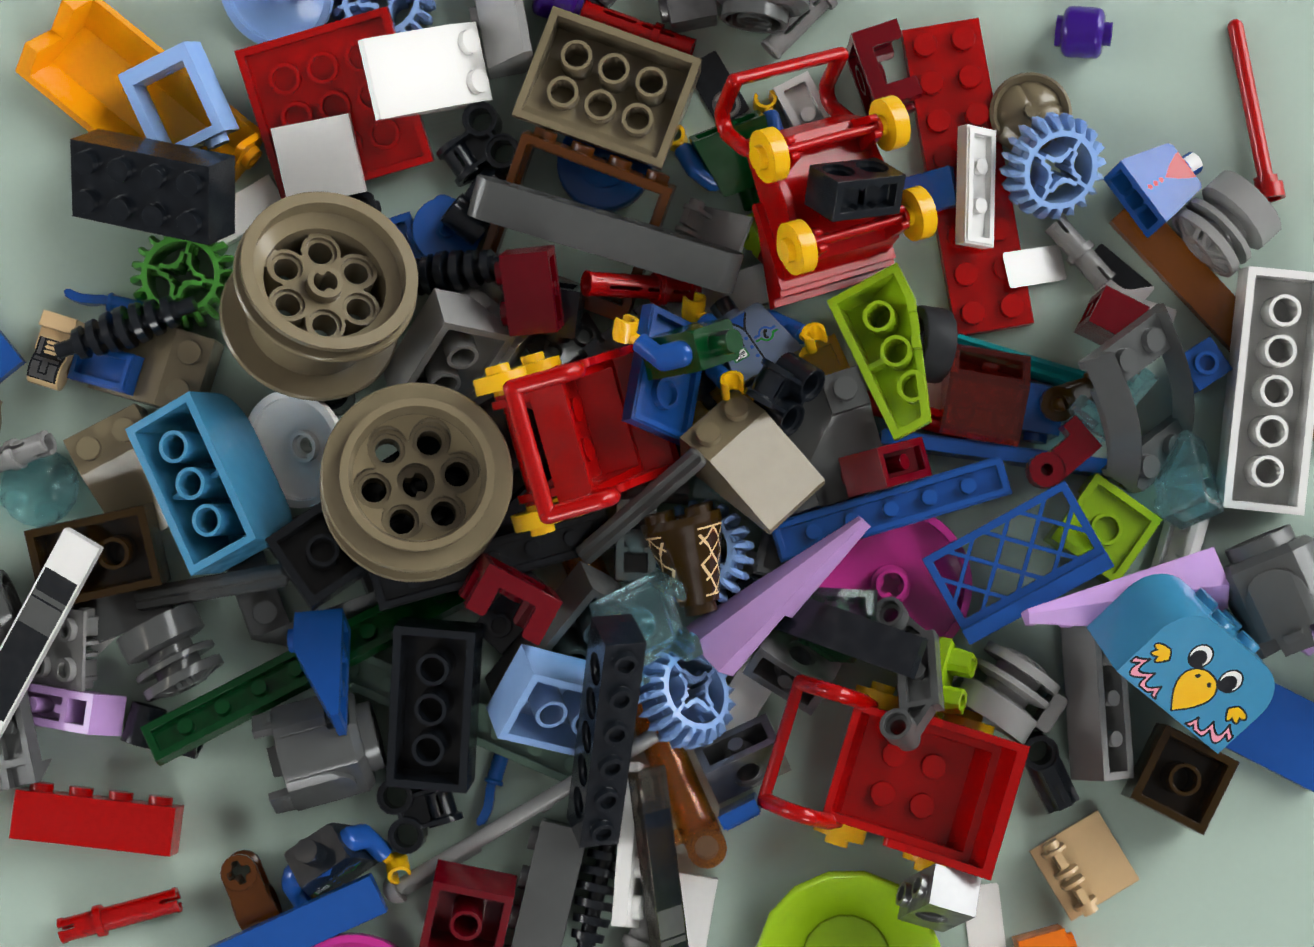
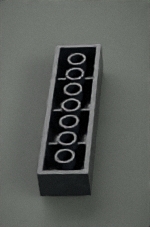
(315, 559)

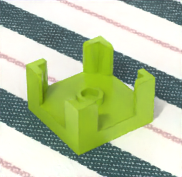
(1117, 521)

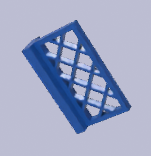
(1037, 592)

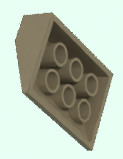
(607, 88)

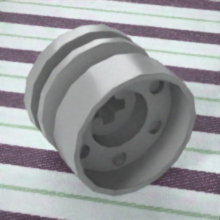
(1227, 223)
(1008, 691)

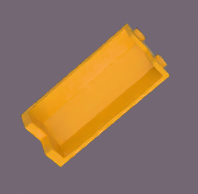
(79, 71)

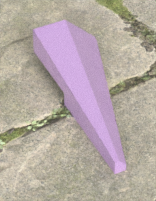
(1081, 608)
(748, 617)

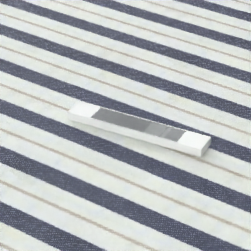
(43, 616)

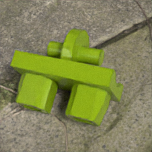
(954, 663)

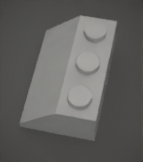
(504, 36)
(449, 344)

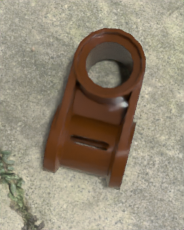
(253, 897)

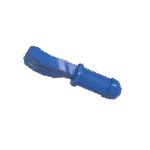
(110, 301)
(493, 778)

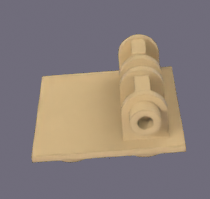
(1084, 865)

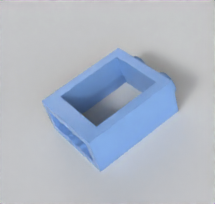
(192, 57)

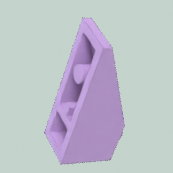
(77, 711)

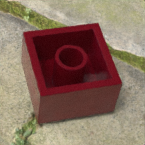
(468, 907)

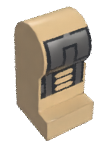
(44, 365)

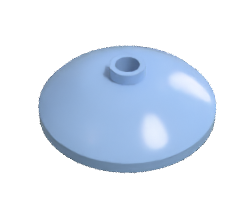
(276, 18)

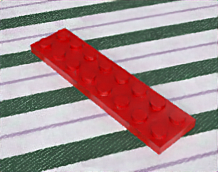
(955, 93)

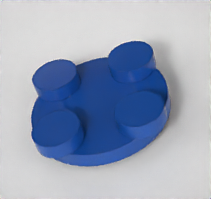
(431, 234)

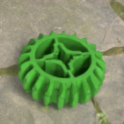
(186, 262)

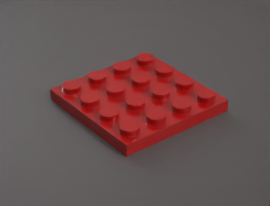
(323, 76)

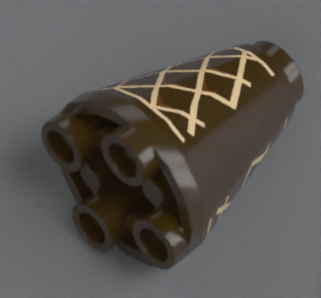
(689, 551)

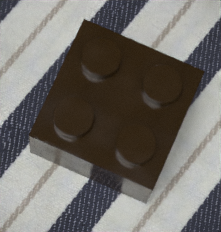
(1180, 778)

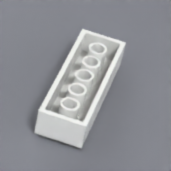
(1269, 393)

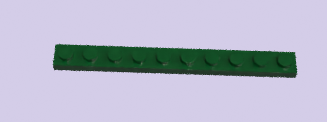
(277, 682)

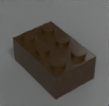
(131, 552)

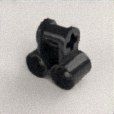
(475, 146)
(784, 388)
(420, 810)

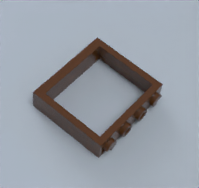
(616, 167)

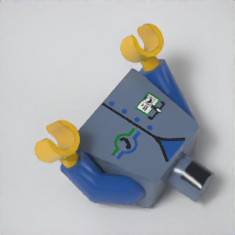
(763, 335)

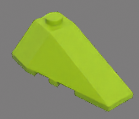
(885, 340)

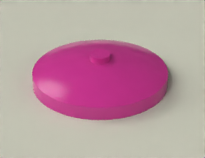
(896, 569)

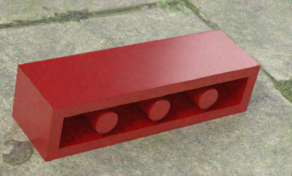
(96, 820)

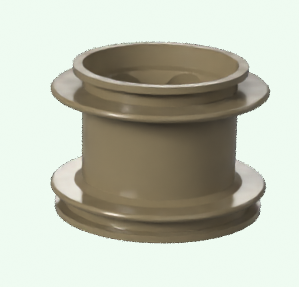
(338, 264)
(400, 418)

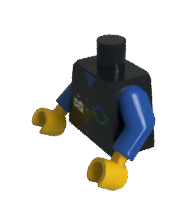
(335, 858)

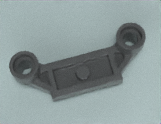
(919, 696)

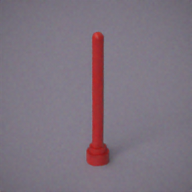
(1265, 181)

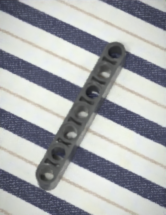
(605, 234)

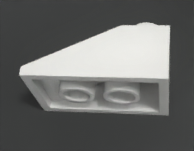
(425, 70)

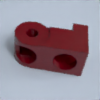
(1053, 466)

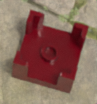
(866, 52)
(539, 600)

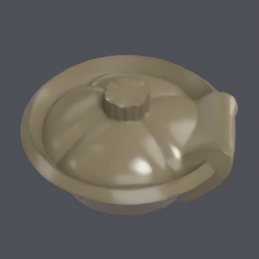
(1023, 98)

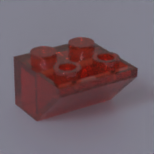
(985, 395)

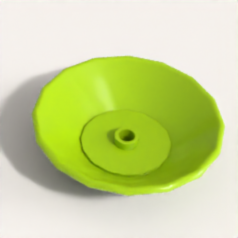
(842, 912)

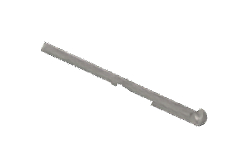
(472, 844)

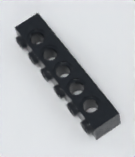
(605, 729)

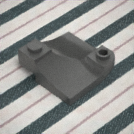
(833, 427)

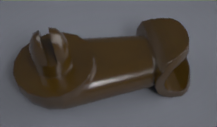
(1059, 398)

